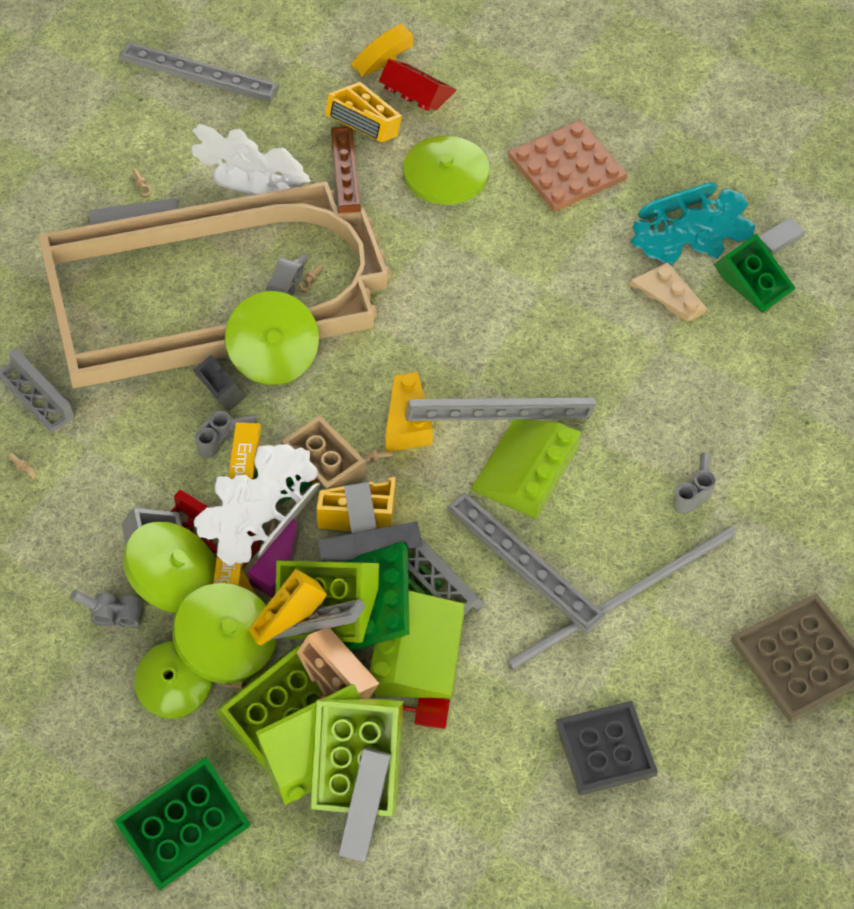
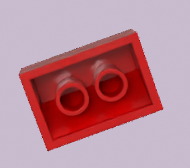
(415, 85)

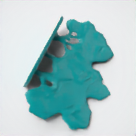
(699, 227)

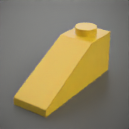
(289, 606)

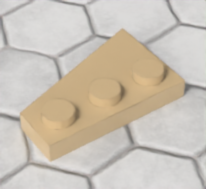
(671, 291)

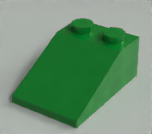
(755, 274)

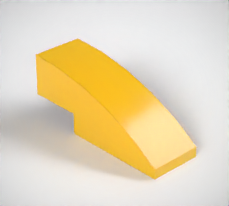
(380, 50)

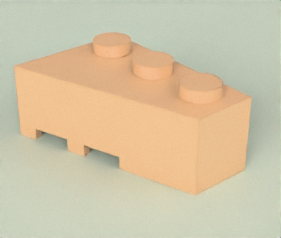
(334, 665)

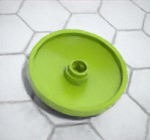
(446, 170)
(271, 338)
(167, 564)
(214, 633)

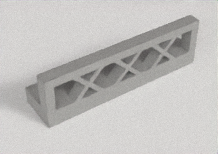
(39, 384)
(446, 573)

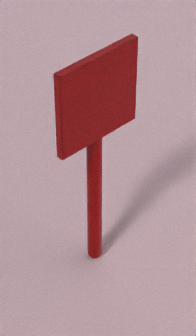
(430, 712)

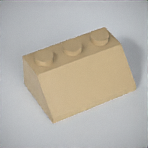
(334, 458)

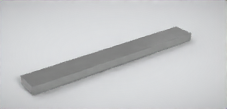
(199, 72)
(499, 409)
(526, 563)

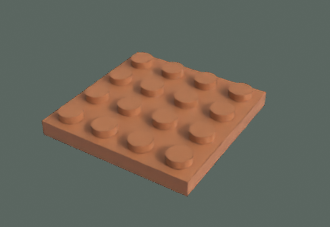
(567, 165)

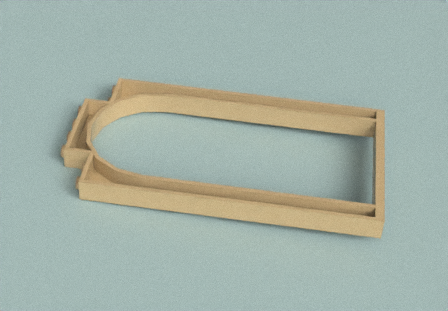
(307, 203)

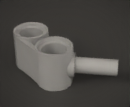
(286, 273)
(214, 435)
(693, 490)
(107, 612)

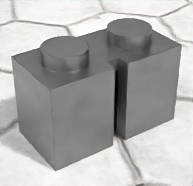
(219, 383)

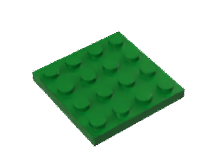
(391, 606)

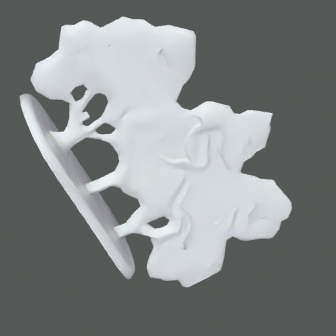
(245, 165)
(253, 502)

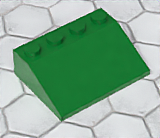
(180, 822)

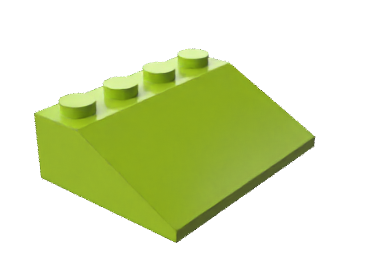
(528, 464)
(342, 584)
(427, 657)
(267, 699)
(340, 736)
(290, 749)

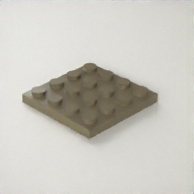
(800, 656)

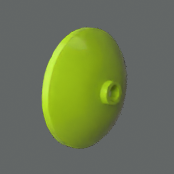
(171, 697)

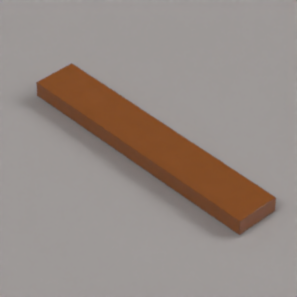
(345, 170)

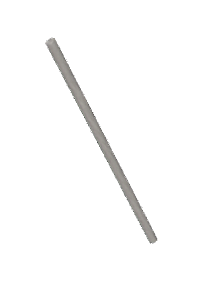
(624, 596)

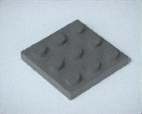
(606, 748)

